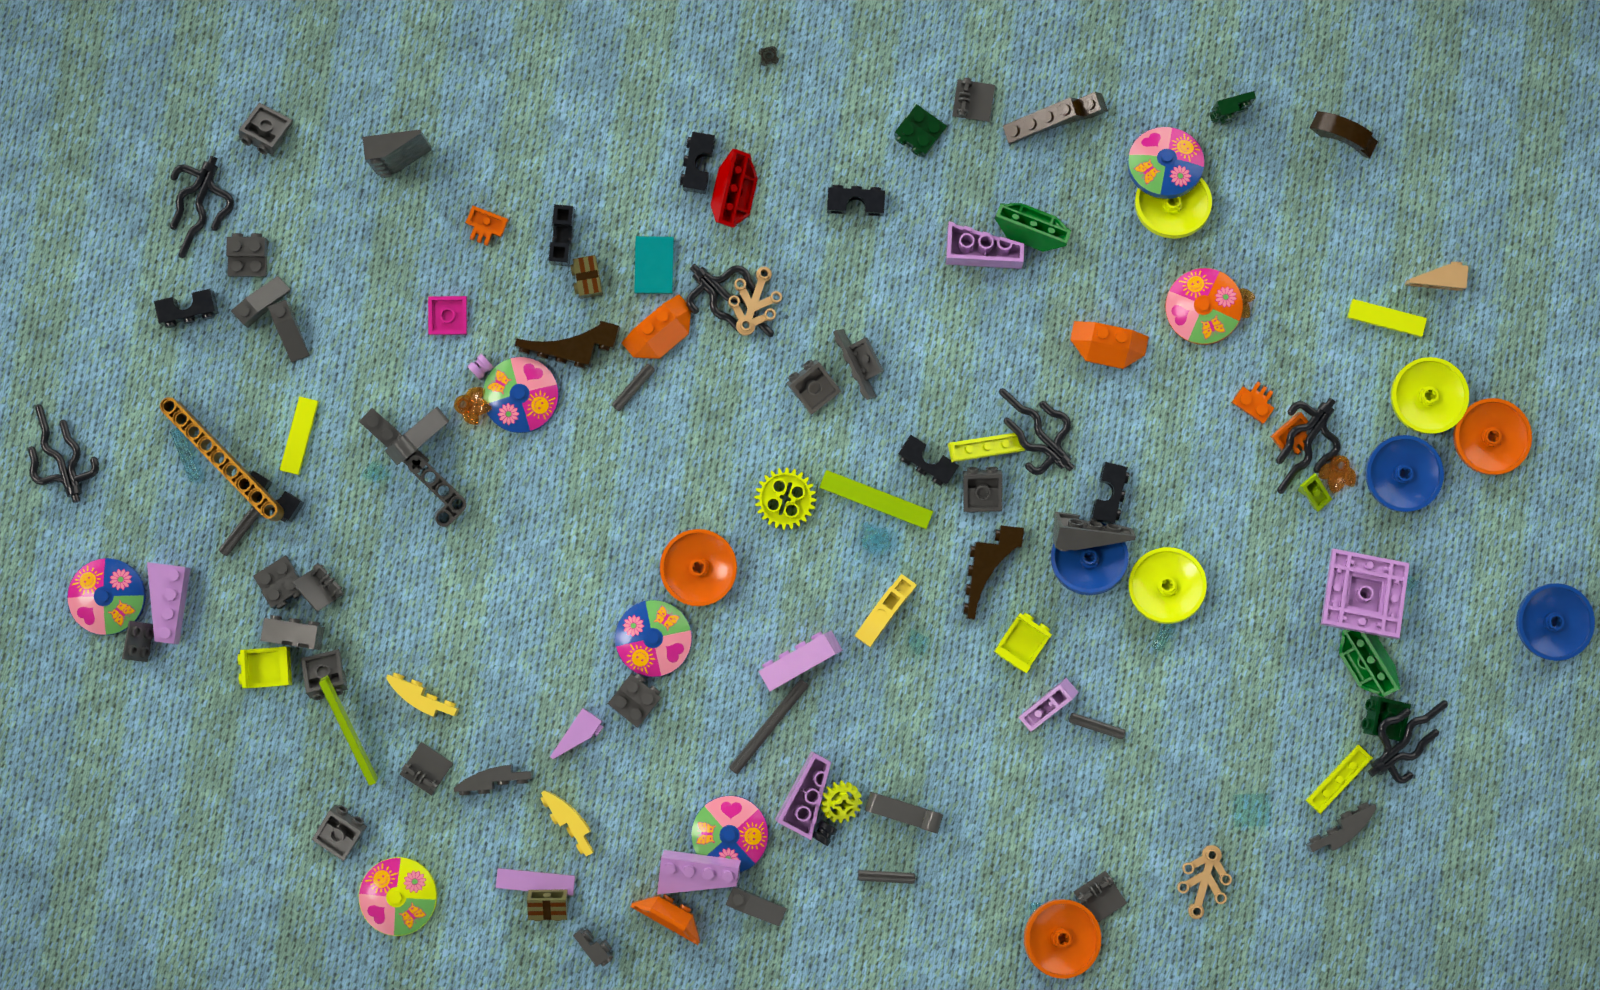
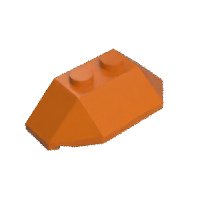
(660, 330)
(1108, 344)
(670, 915)

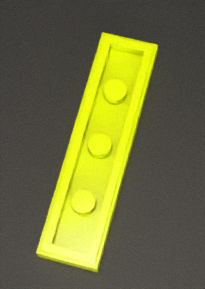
(1386, 318)
(299, 435)
(984, 447)
(1339, 779)

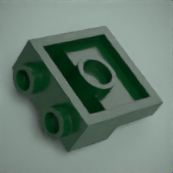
(1228, 108)
(919, 131)
(1379, 709)

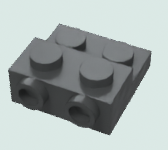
(264, 129)
(247, 255)
(813, 386)
(982, 489)
(277, 582)
(319, 666)
(635, 699)
(339, 832)
(597, 951)

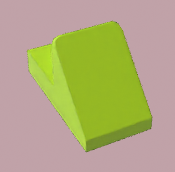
(1315, 492)

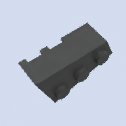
(292, 632)

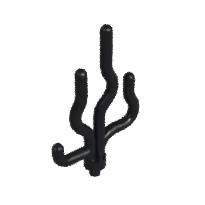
(205, 181)
(709, 283)
(1317, 423)
(1054, 450)
(68, 477)
(1390, 755)

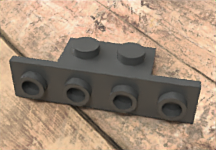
(861, 360)

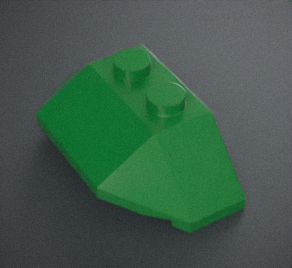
(1032, 226)
(1369, 662)

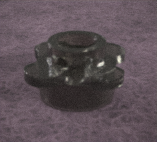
(768, 51)

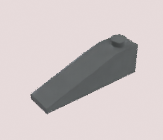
(1078, 534)

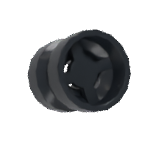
(824, 832)

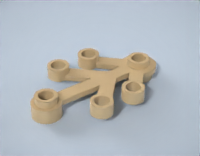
(753, 304)
(1205, 879)

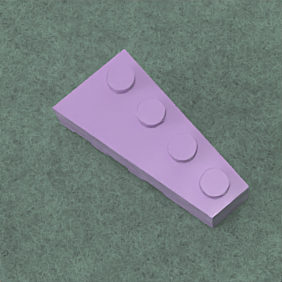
(981, 249)
(168, 596)
(799, 661)
(696, 872)

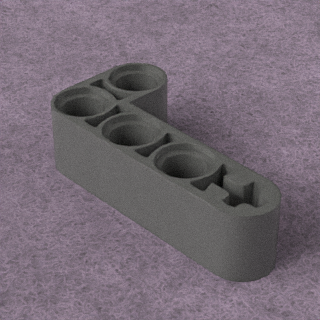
(416, 436)
(434, 486)
(904, 812)

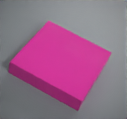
(447, 315)

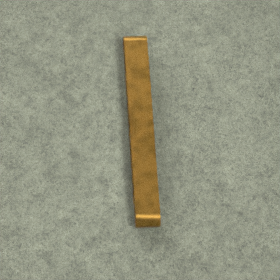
(229, 462)

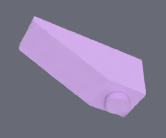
(1048, 704)
(582, 729)

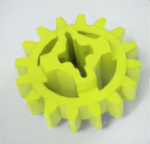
(841, 801)

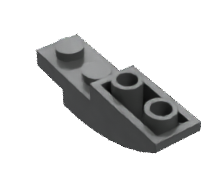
(385, 432)
(484, 780)
(1349, 826)

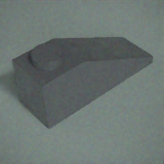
(257, 303)
(288, 330)
(755, 906)

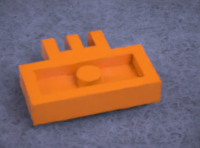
(485, 224)
(1254, 402)
(1280, 435)

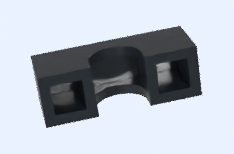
(699, 146)
(872, 199)
(562, 235)
(203, 306)
(912, 454)
(1115, 477)
(288, 502)

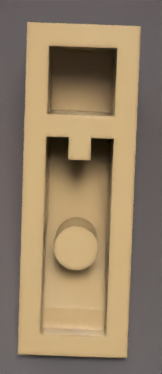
(1446, 277)

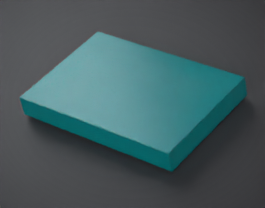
(654, 265)

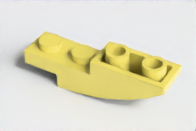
(885, 610)
(414, 694)
(565, 813)

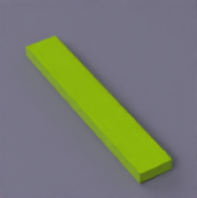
(876, 499)
(348, 730)

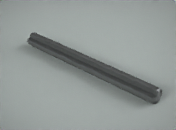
(768, 726)

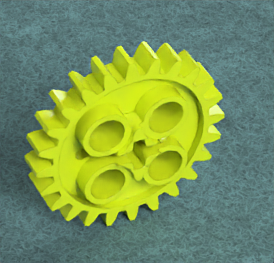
(802, 503)

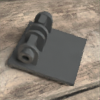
(973, 100)
(318, 587)
(138, 641)
(426, 768)
(1100, 896)

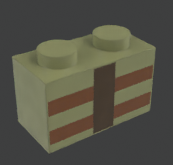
(587, 277)
(547, 904)

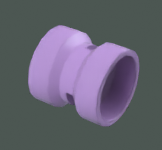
(480, 362)

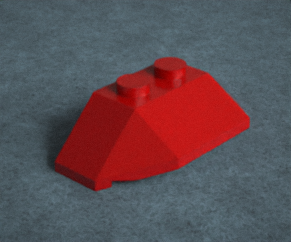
(734, 189)

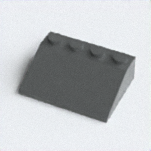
(394, 151)

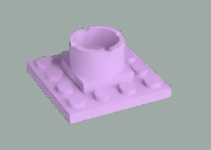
(1365, 594)

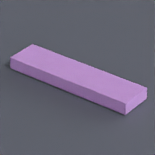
(533, 880)

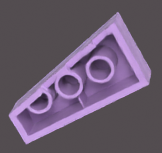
(803, 801)

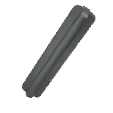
(633, 387)
(239, 531)
(1096, 726)
(883, 876)

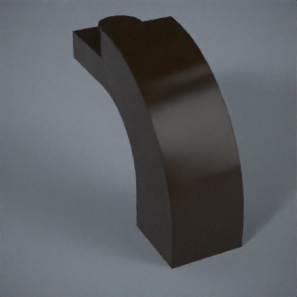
(1344, 130)

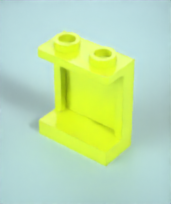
(1023, 642)
(265, 667)

